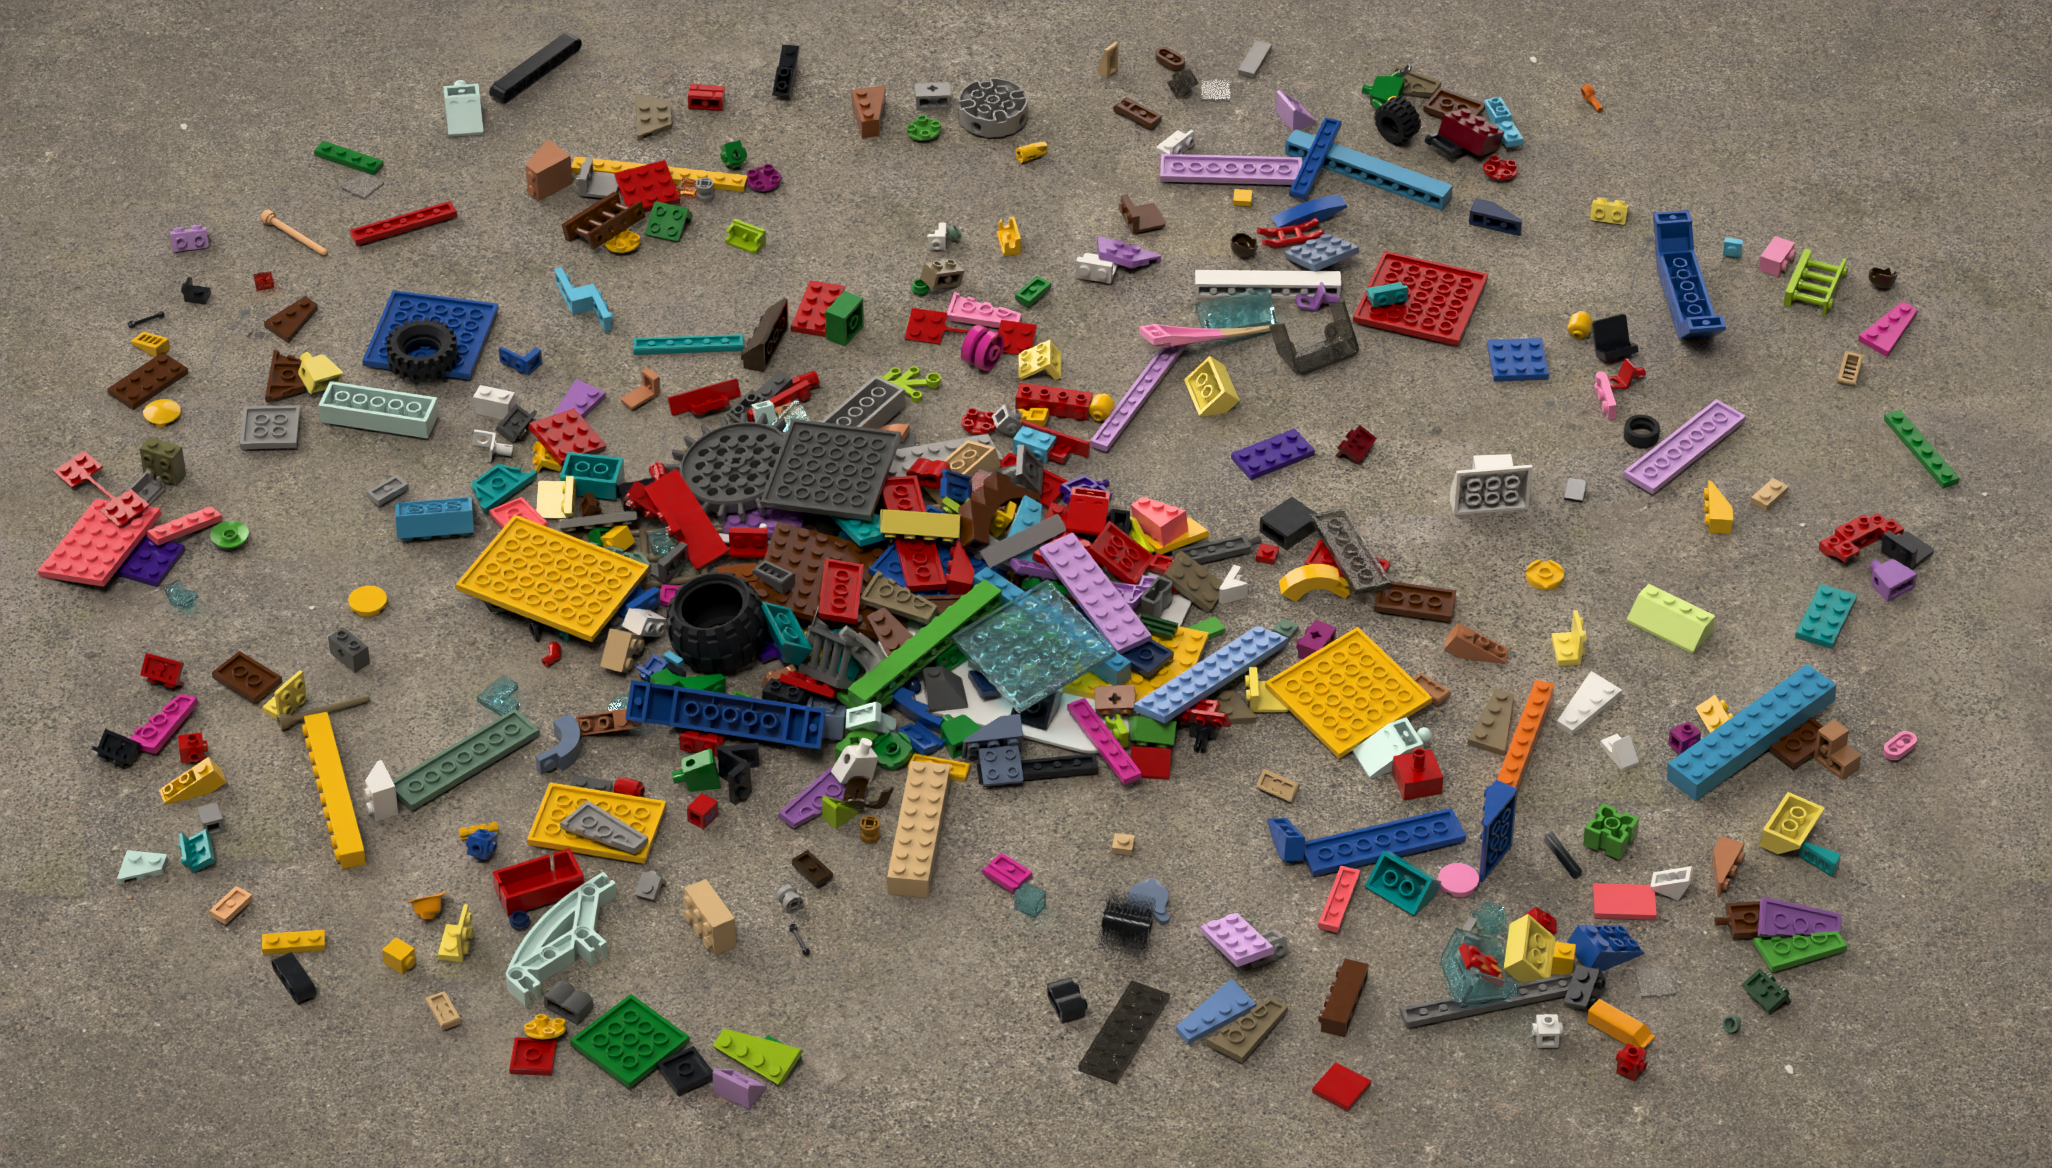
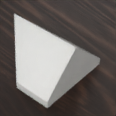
(1672, 882)

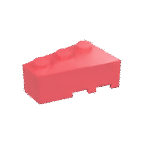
(1160, 520)

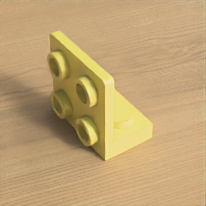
(1038, 358)
(557, 498)
(1569, 645)
(287, 697)
(456, 938)

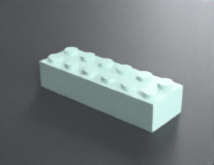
(378, 409)

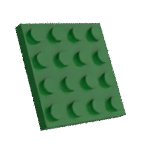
(629, 1041)

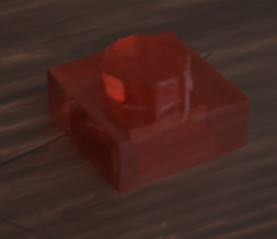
(263, 281)

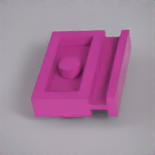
(1007, 873)

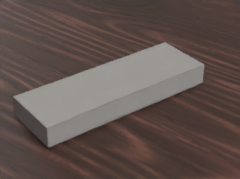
(1254, 59)

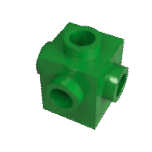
(733, 154)

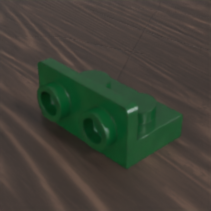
(1766, 991)

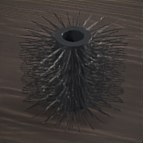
(1127, 923)

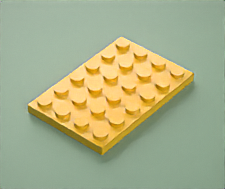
(563, 800)

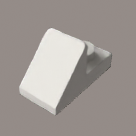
(1233, 587)
(1620, 751)

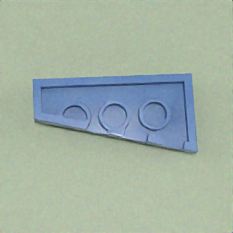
(1217, 1011)

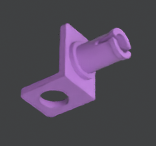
(1319, 298)

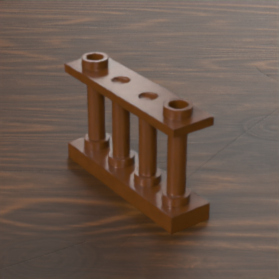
(596, 214)

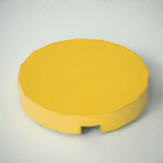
(1544, 574)
(367, 601)

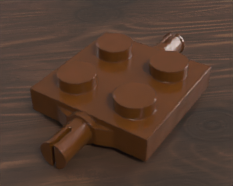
(1741, 919)

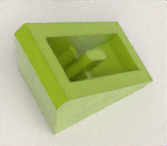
(836, 812)

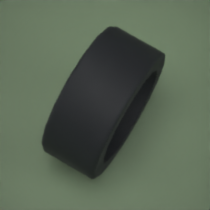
(1641, 440)

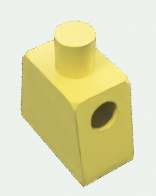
(318, 372)

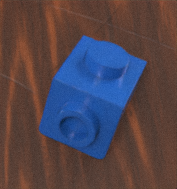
(652, 666)

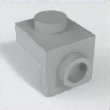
(649, 885)

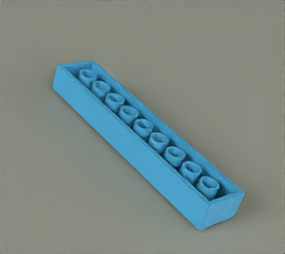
(1751, 732)

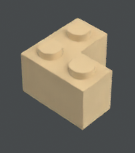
(620, 649)

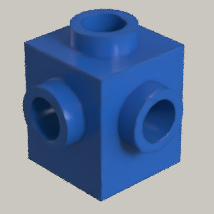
(482, 844)

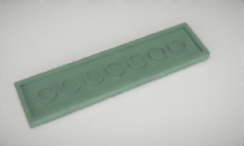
(464, 759)

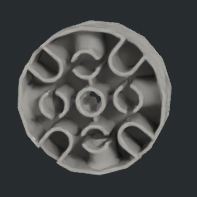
(992, 107)

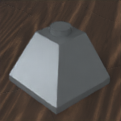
(943, 689)

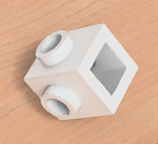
(1547, 1026)

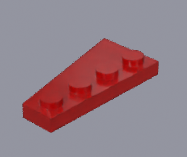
(1050, 484)

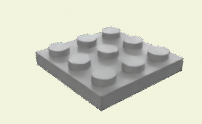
(270, 427)

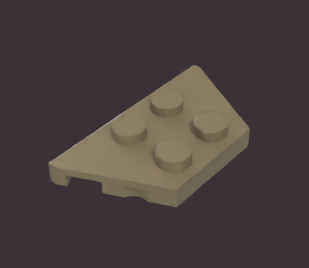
(652, 115)
(1232, 706)

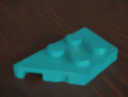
(499, 484)

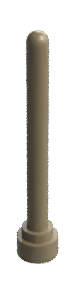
(285, 721)

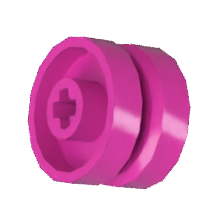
(982, 348)

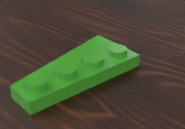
(1797, 950)

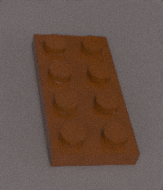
(148, 381)
(1416, 601)

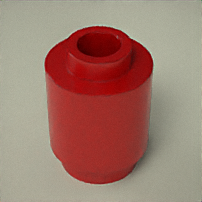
(629, 787)

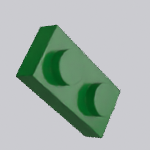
(1033, 291)

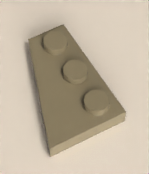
(1418, 84)

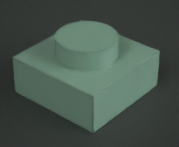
(1286, 628)

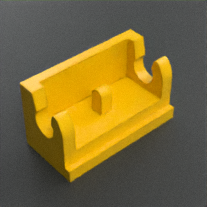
(1009, 237)

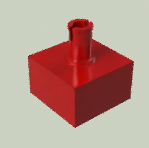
(1417, 774)

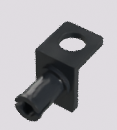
(1202, 735)

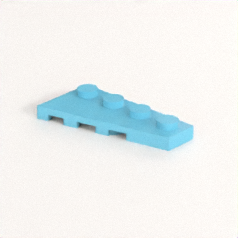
(1027, 515)

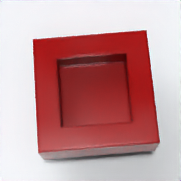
(1267, 554)

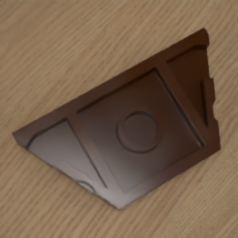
(283, 377)

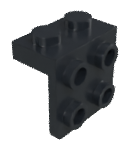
(1612, 338)
(1905, 548)
(737, 774)

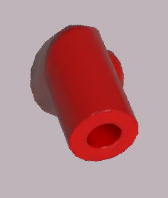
(554, 654)

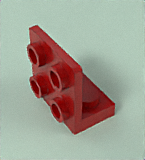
(639, 499)

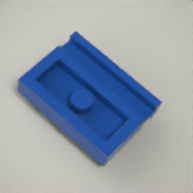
(955, 486)
(922, 738)

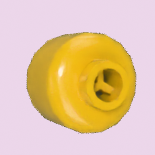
(1580, 325)
(1101, 407)

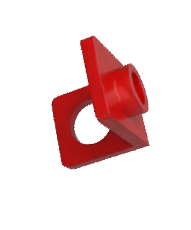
(1544, 919)

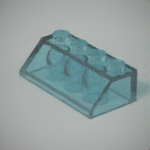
(1237, 310)

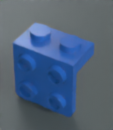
(641, 600)

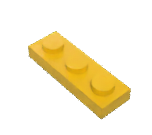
(293, 942)

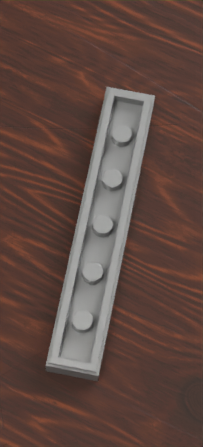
(1023, 540)

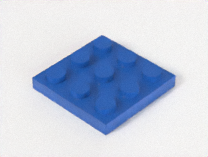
(1517, 359)

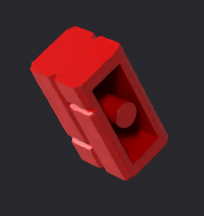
(706, 97)

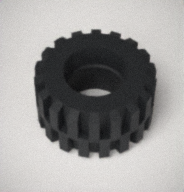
(1397, 120)

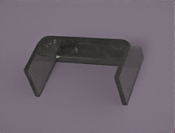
(1338, 346)

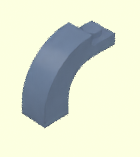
(567, 751)

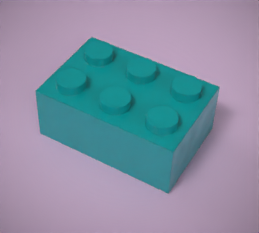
(594, 474)

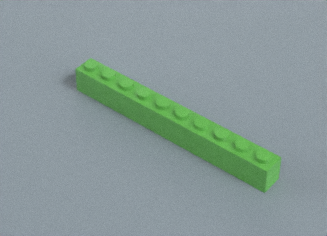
(924, 645)

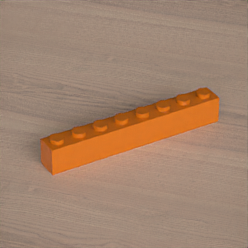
(1527, 734)

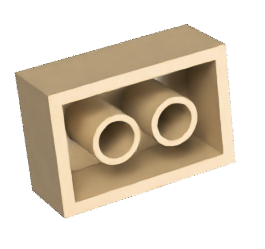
(709, 917)

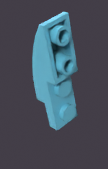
(1502, 117)

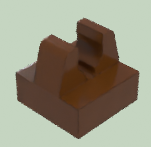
(589, 506)

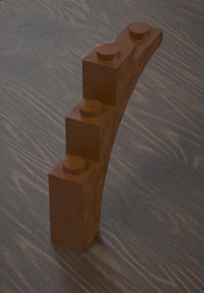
(979, 510)

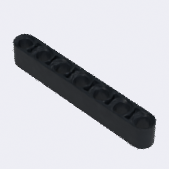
(535, 67)

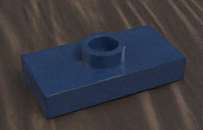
(982, 684)

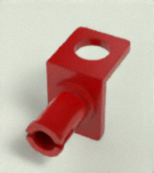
(1626, 374)

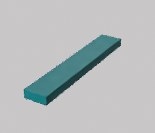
(688, 344)

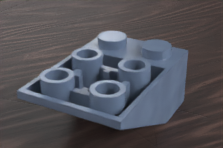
(998, 733)

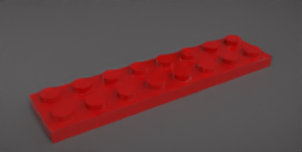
(916, 556)

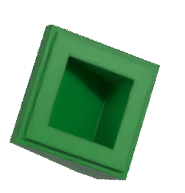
(596, 534)

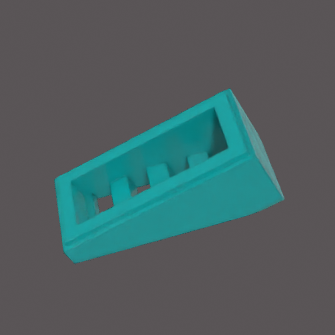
(1824, 859)

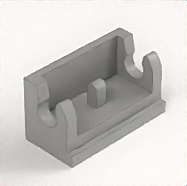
(147, 487)

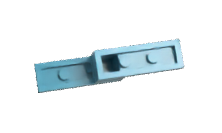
(583, 299)

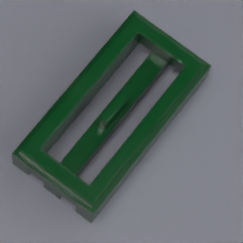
(1158, 626)

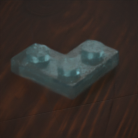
(497, 696)

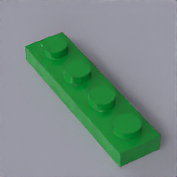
(348, 158)

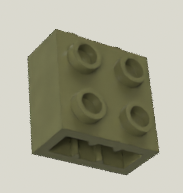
(163, 460)

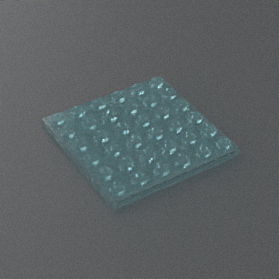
(1033, 645)

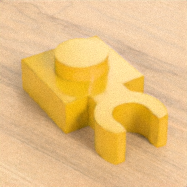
(1035, 415)

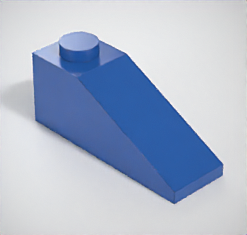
(1287, 839)

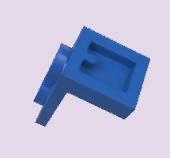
(525, 364)

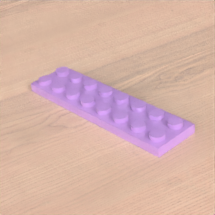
(1229, 169)
(1684, 446)
(1095, 593)

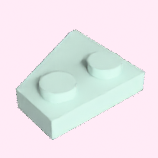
(141, 865)

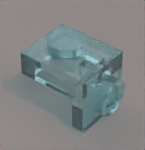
(660, 542)
(179, 595)

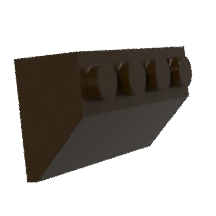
(766, 337)

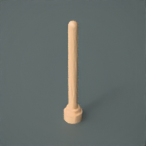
(269, 218)

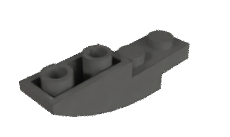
(775, 385)

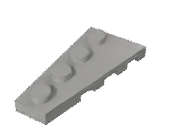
(603, 827)

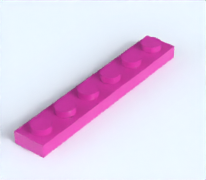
(1104, 741)

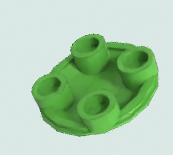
(923, 128)

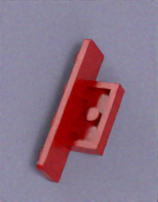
(705, 398)
(1065, 444)
(1204, 713)

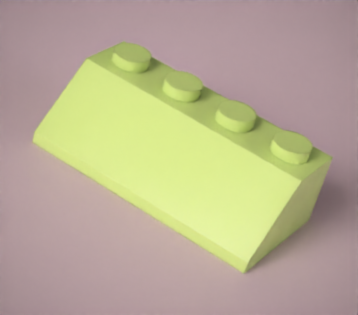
(1671, 619)

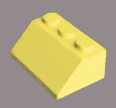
(1211, 388)
(1790, 824)
(1529, 950)

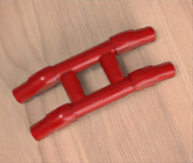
(1297, 229)

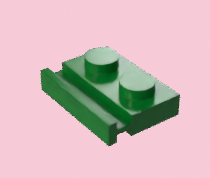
(1035, 581)

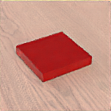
(533, 1056)
(1341, 1086)

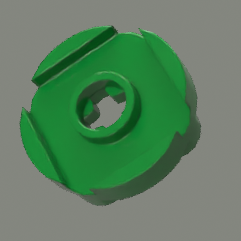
(899, 757)

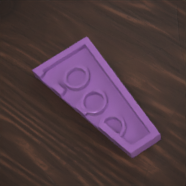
(1790, 919)

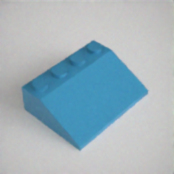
(434, 518)

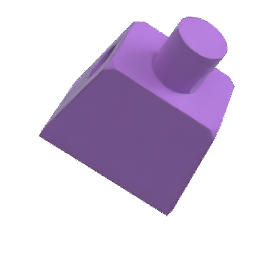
(1892, 578)

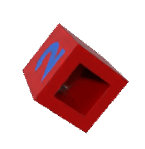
(702, 811)

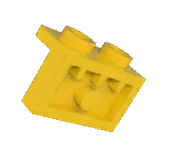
(543, 458)

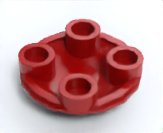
(1500, 168)
(978, 422)

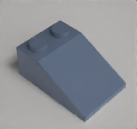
(835, 716)

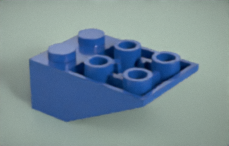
(1604, 945)

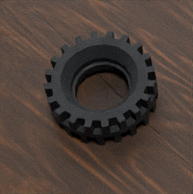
(420, 335)

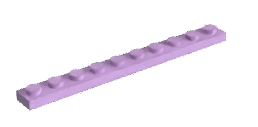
(1135, 397)

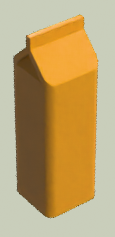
(1619, 1025)

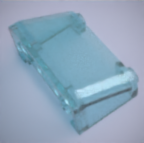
(1472, 985)

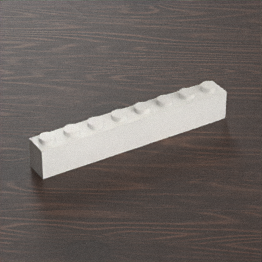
(1281, 283)

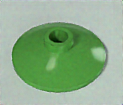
(229, 534)

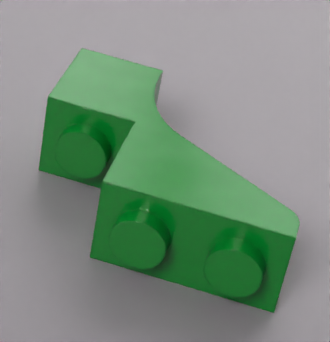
(712, 683)

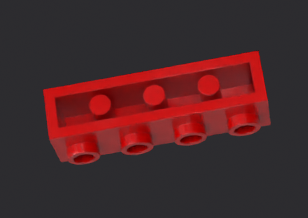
(1059, 401)

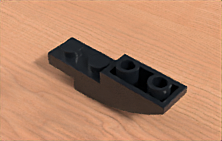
(786, 71)

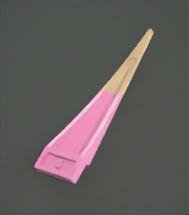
(1176, 336)

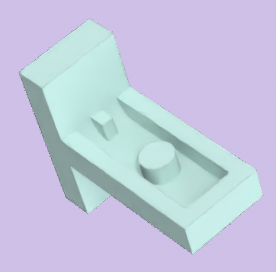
(870, 718)

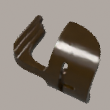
(859, 785)

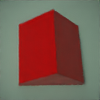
(1152, 762)

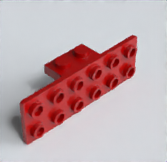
(686, 519)

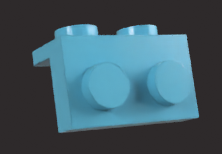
(1036, 441)

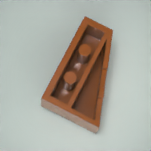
(869, 109)

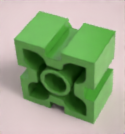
(1611, 831)

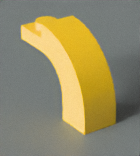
(1313, 577)

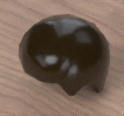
(1243, 245)
(1882, 278)

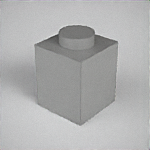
(211, 819)

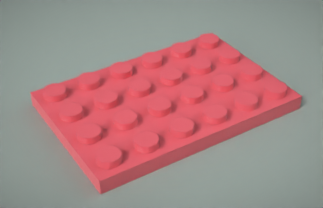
(96, 546)

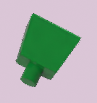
(954, 731)
(699, 772)

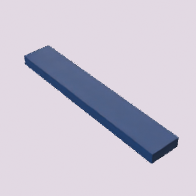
(1315, 158)

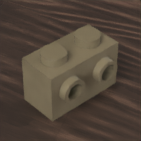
(942, 274)

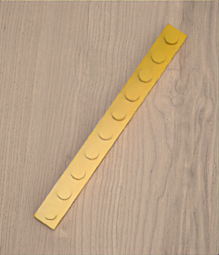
(720, 180)

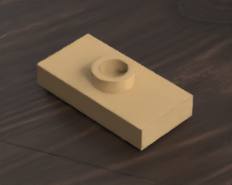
(1278, 785)
(443, 1010)

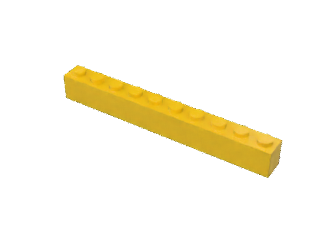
(334, 790)

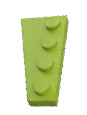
(762, 1056)

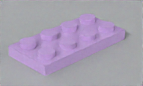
(1237, 939)

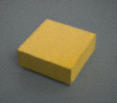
(1242, 197)

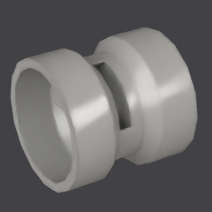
(704, 190)
(792, 901)

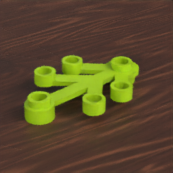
(932, 380)

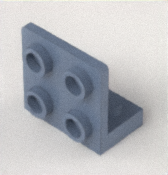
(1000, 765)

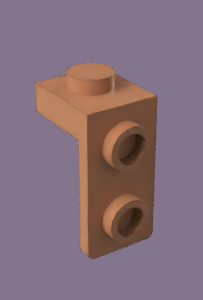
(647, 391)

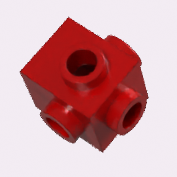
(192, 747)
(1631, 1062)

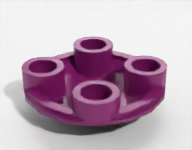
(763, 178)

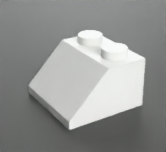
(380, 793)

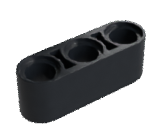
(293, 977)

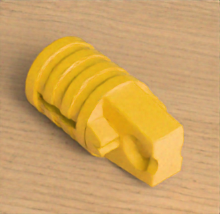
(1031, 151)

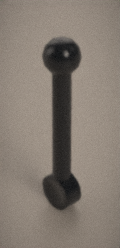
(131, 324)
(793, 928)

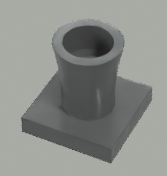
(1026, 471)

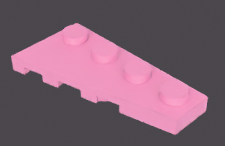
(972, 312)

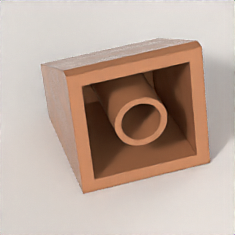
(548, 171)

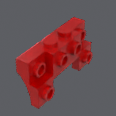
(1857, 535)

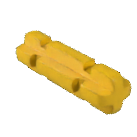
(464, 832)

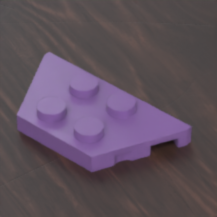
(1124, 254)

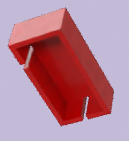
(533, 882)

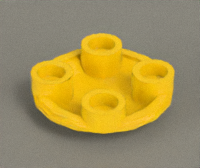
(623, 242)
(162, 412)
(545, 1027)

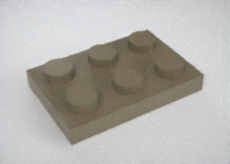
(1193, 581)

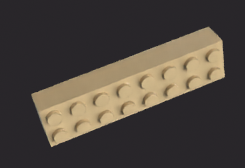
(918, 829)

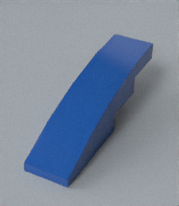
(1318, 208)
(906, 702)

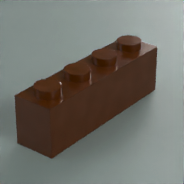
(1344, 997)

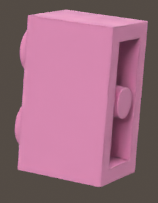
(1777, 256)

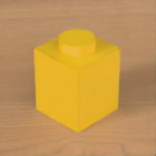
(618, 537)
(399, 956)
(1563, 958)

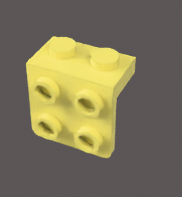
(1259, 696)

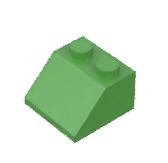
(1150, 730)

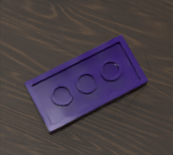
(1272, 454)

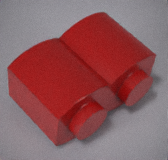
(928, 472)

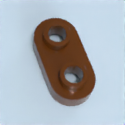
(1170, 58)

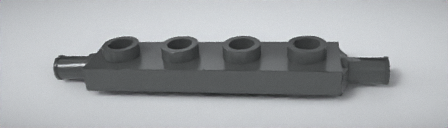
(1219, 549)

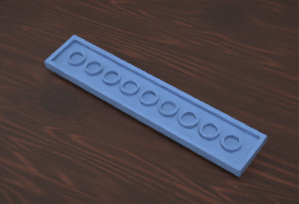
(1210, 674)

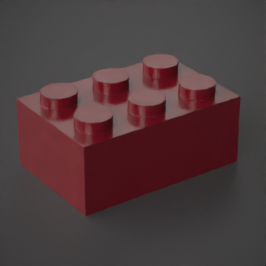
(1471, 132)

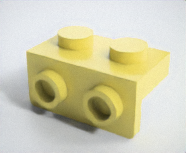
(1609, 212)

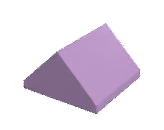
(1293, 112)
(737, 1087)

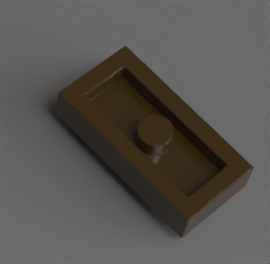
(812, 868)

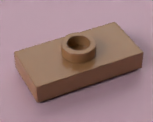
(1434, 689)

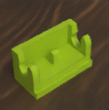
(746, 236)

